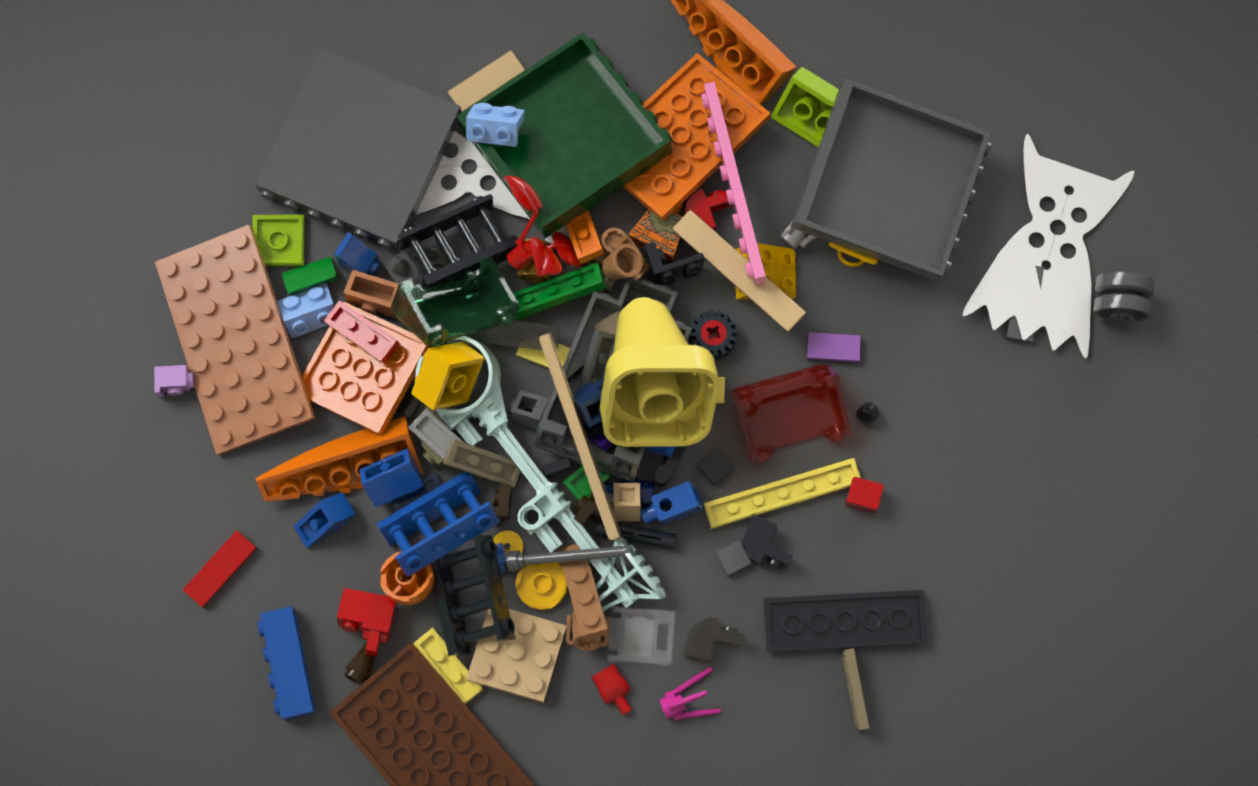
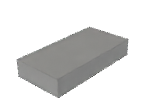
(433, 433)

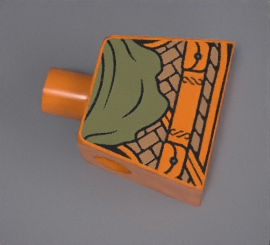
(661, 232)

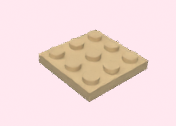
(519, 665)

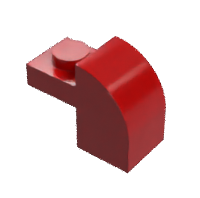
(704, 207)

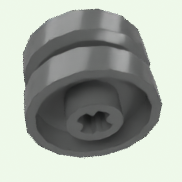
(1123, 297)

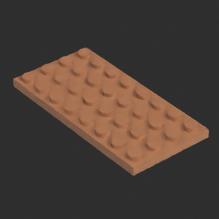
(234, 340)

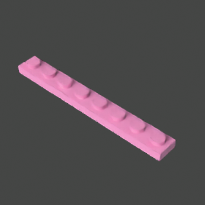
(735, 194)

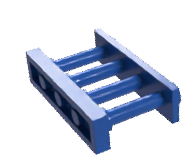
(428, 509)

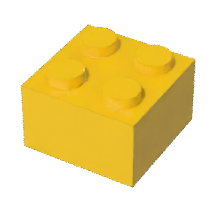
(447, 375)

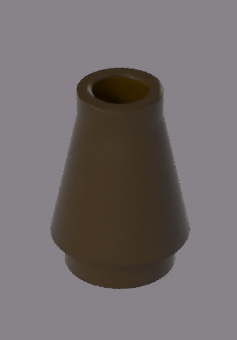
(359, 666)

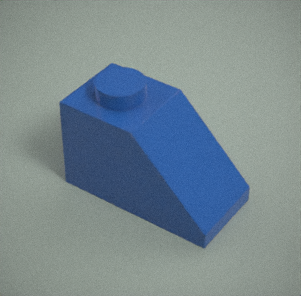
(356, 256)
(324, 519)

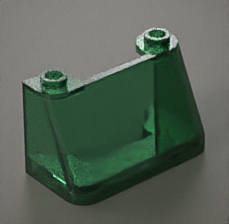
(456, 307)

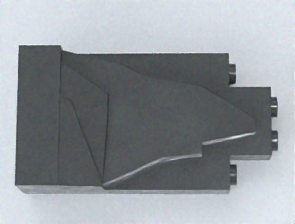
(551, 432)

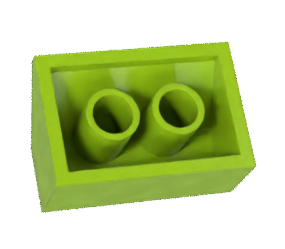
(806, 105)

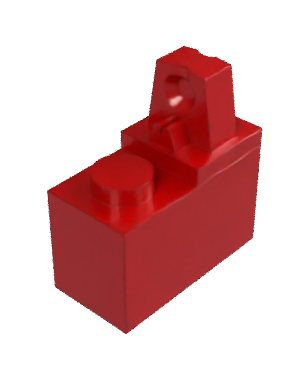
(367, 613)

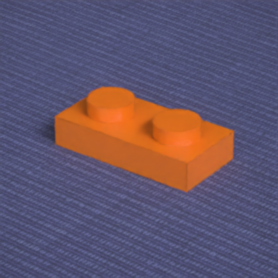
(585, 238)

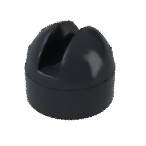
(868, 415)

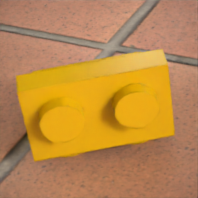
(779, 268)

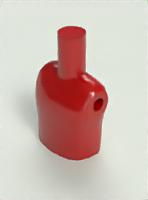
(612, 687)

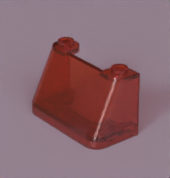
(790, 410)

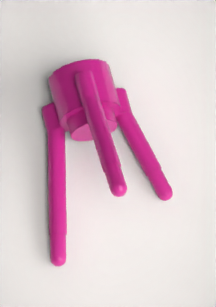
(673, 705)

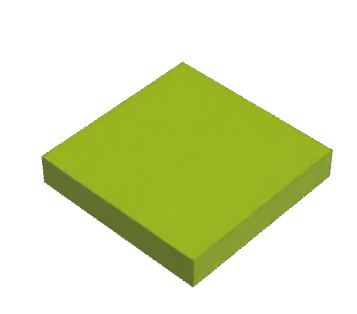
(280, 239)

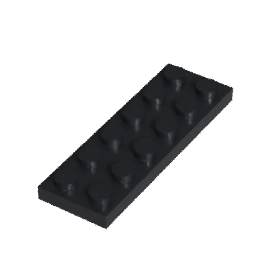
(845, 621)

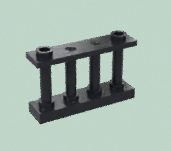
(457, 266)
(448, 602)

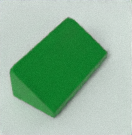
(310, 276)

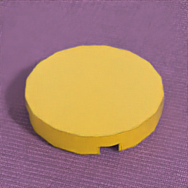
(541, 585)

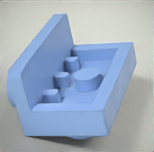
(494, 124)
(306, 310)

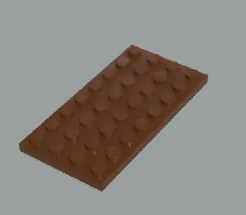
(421, 730)

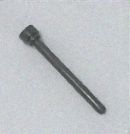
(517, 561)

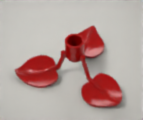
(534, 249)

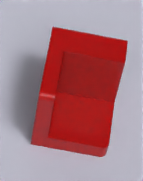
(864, 495)

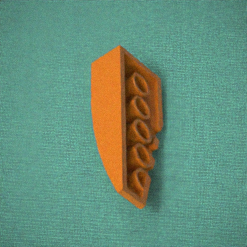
(737, 47)
(336, 463)

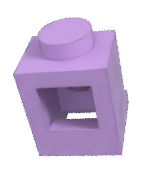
(173, 380)

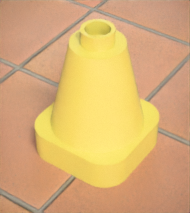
(656, 382)

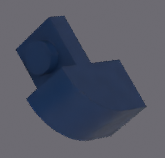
(588, 402)

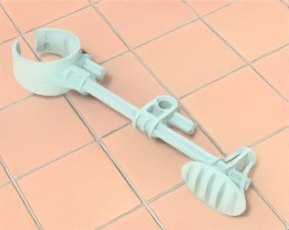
(548, 501)

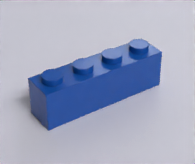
(287, 663)

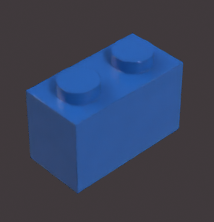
(391, 478)

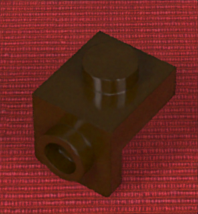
(586, 508)

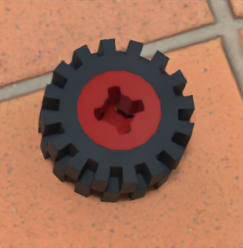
(723, 328)

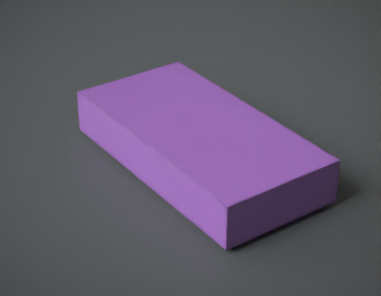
(833, 347)

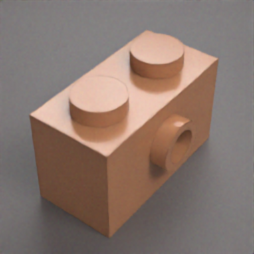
(370, 293)

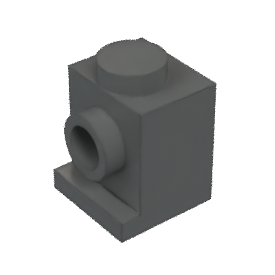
(527, 409)

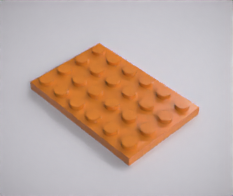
(682, 114)

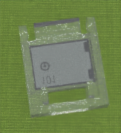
(636, 636)

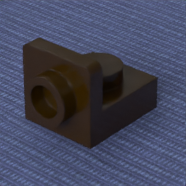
(502, 500)

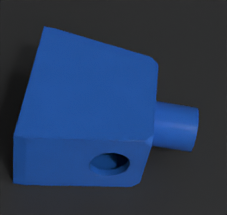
(684, 501)

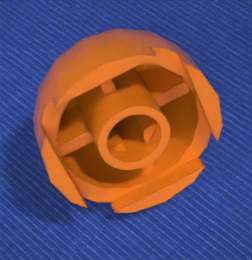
(405, 589)

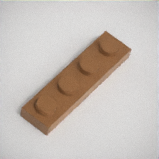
(584, 597)

